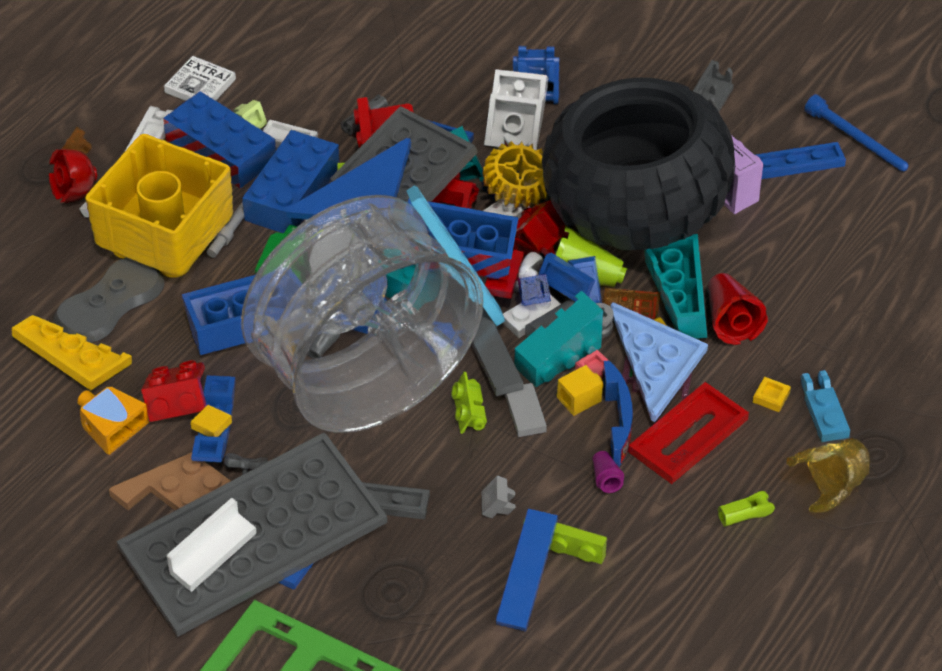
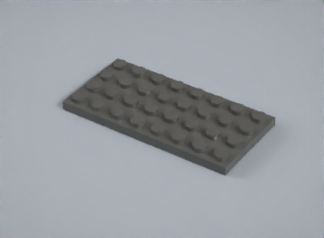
(301, 510)

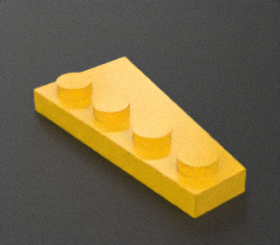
(71, 352)

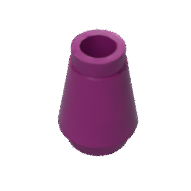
(607, 473)

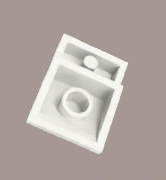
(516, 107)

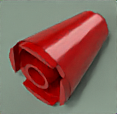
(735, 310)

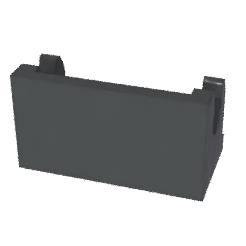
(715, 86)

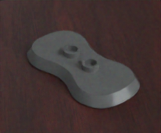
(101, 307)

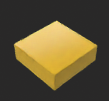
(771, 394)
(211, 421)

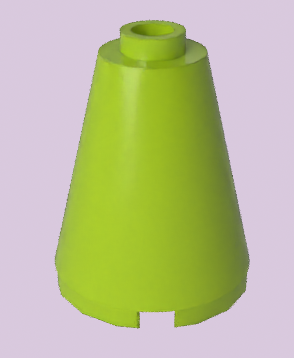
(608, 266)

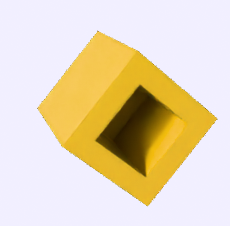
(580, 390)

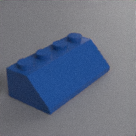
(216, 314)

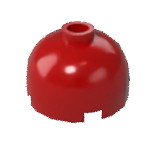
(72, 175)

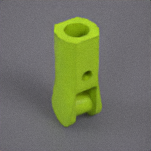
(747, 508)

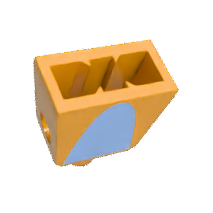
(111, 417)

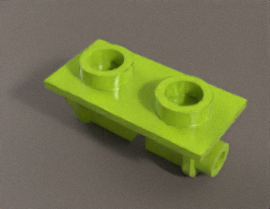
(466, 394)

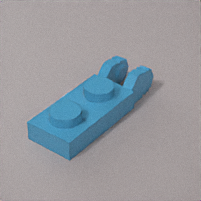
(825, 408)

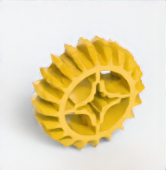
(502, 176)

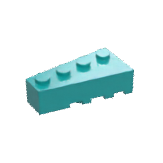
(679, 282)

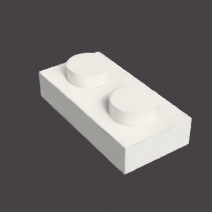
(521, 315)

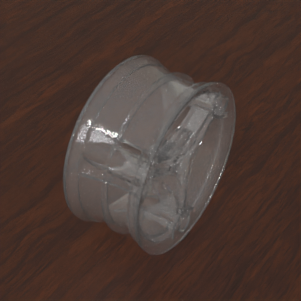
(333, 280)

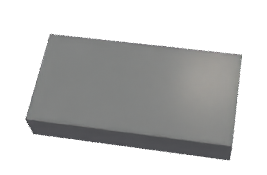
(526, 411)

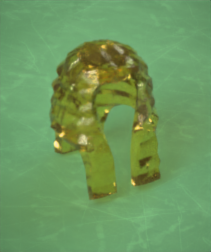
(835, 469)

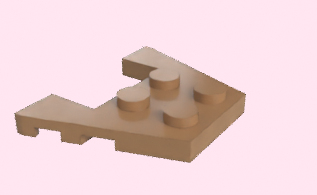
(173, 483)

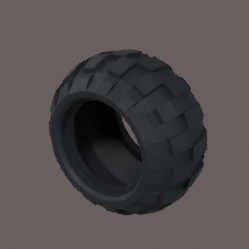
(638, 163)

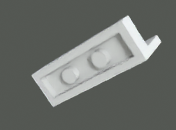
(209, 545)

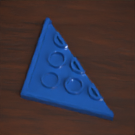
(375, 177)

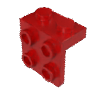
(372, 119)
(174, 391)

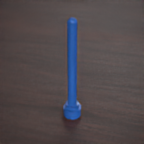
(817, 107)

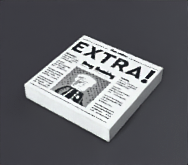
(199, 76)

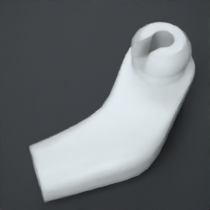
(530, 265)

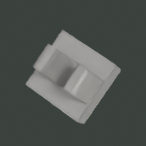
(497, 497)

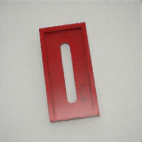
(702, 401)

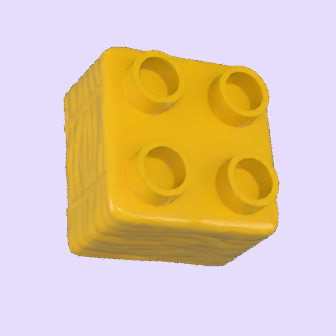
(160, 205)

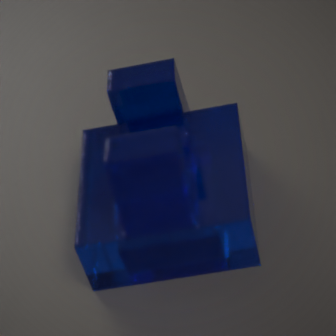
(534, 289)

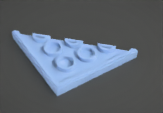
(657, 356)

